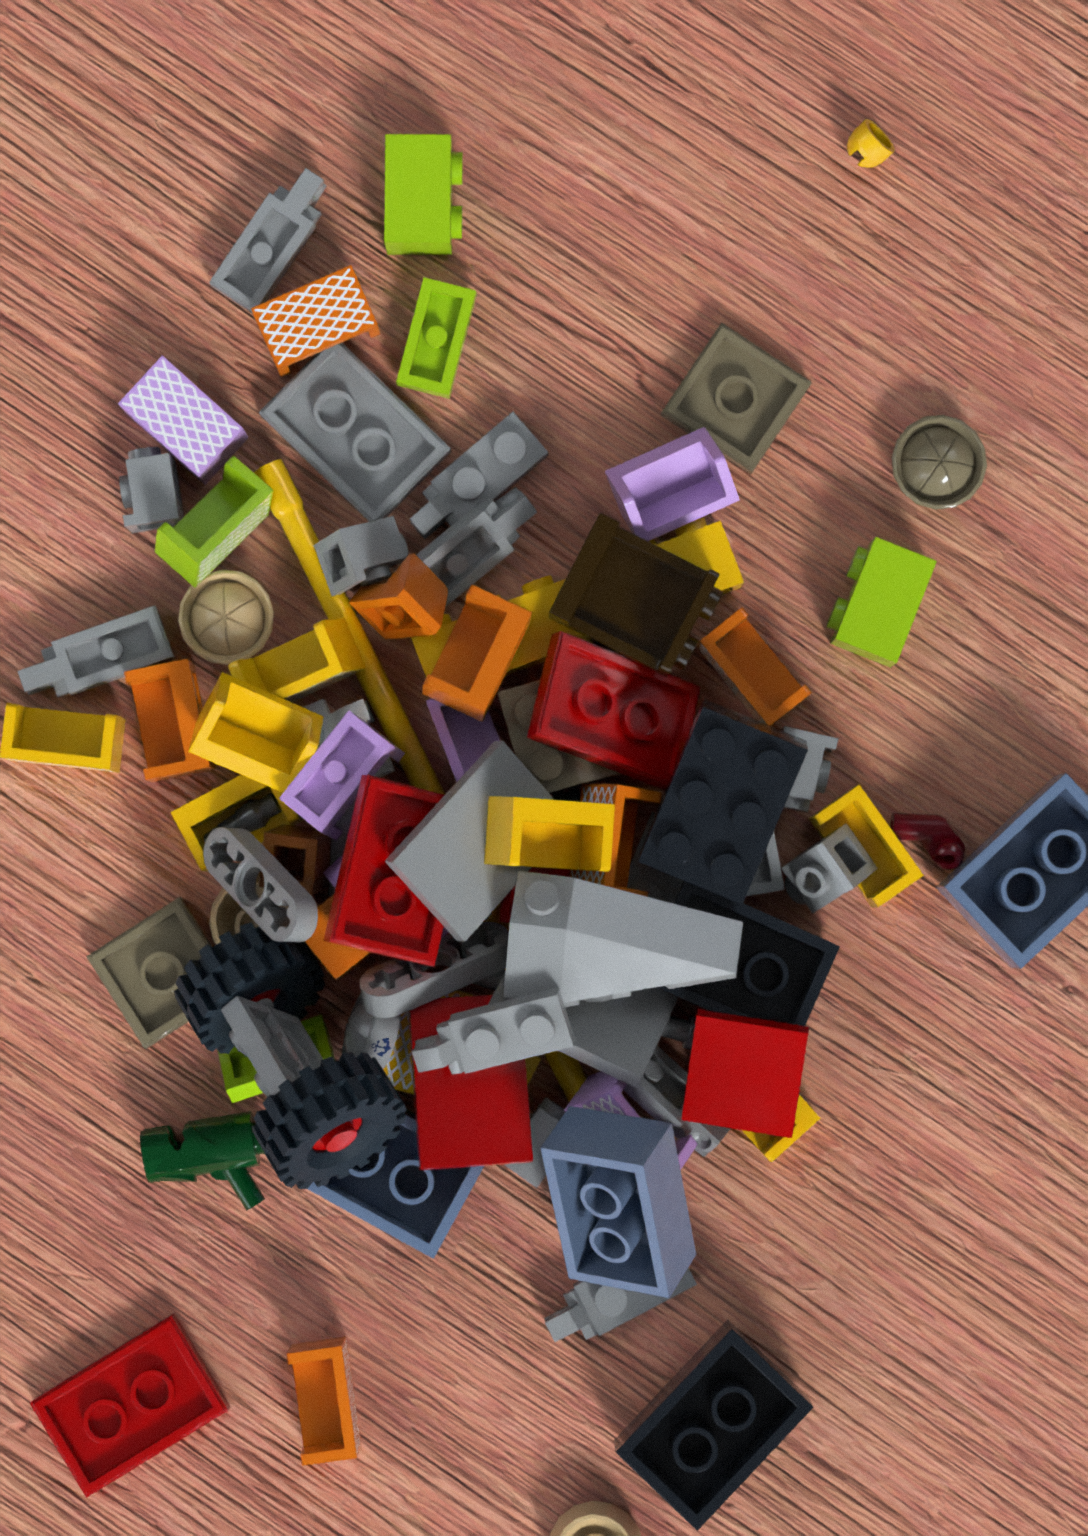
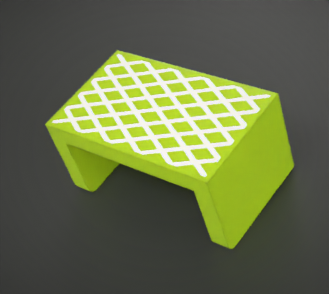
(215, 523)

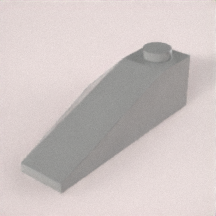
(610, 941)

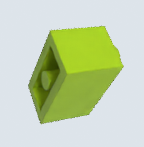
(420, 194)
(881, 601)

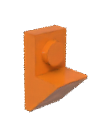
(405, 605)

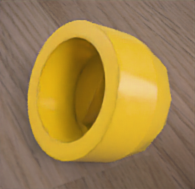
(871, 144)

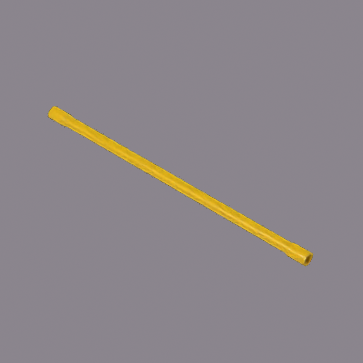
(289, 510)

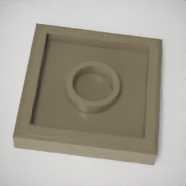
(737, 396)
(144, 967)

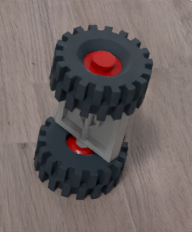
(317, 1110)

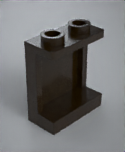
(635, 597)

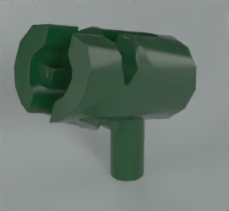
(210, 1146)

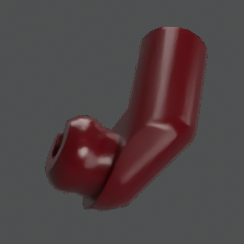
(934, 835)

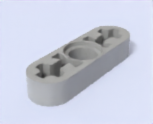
(280, 887)
(391, 992)

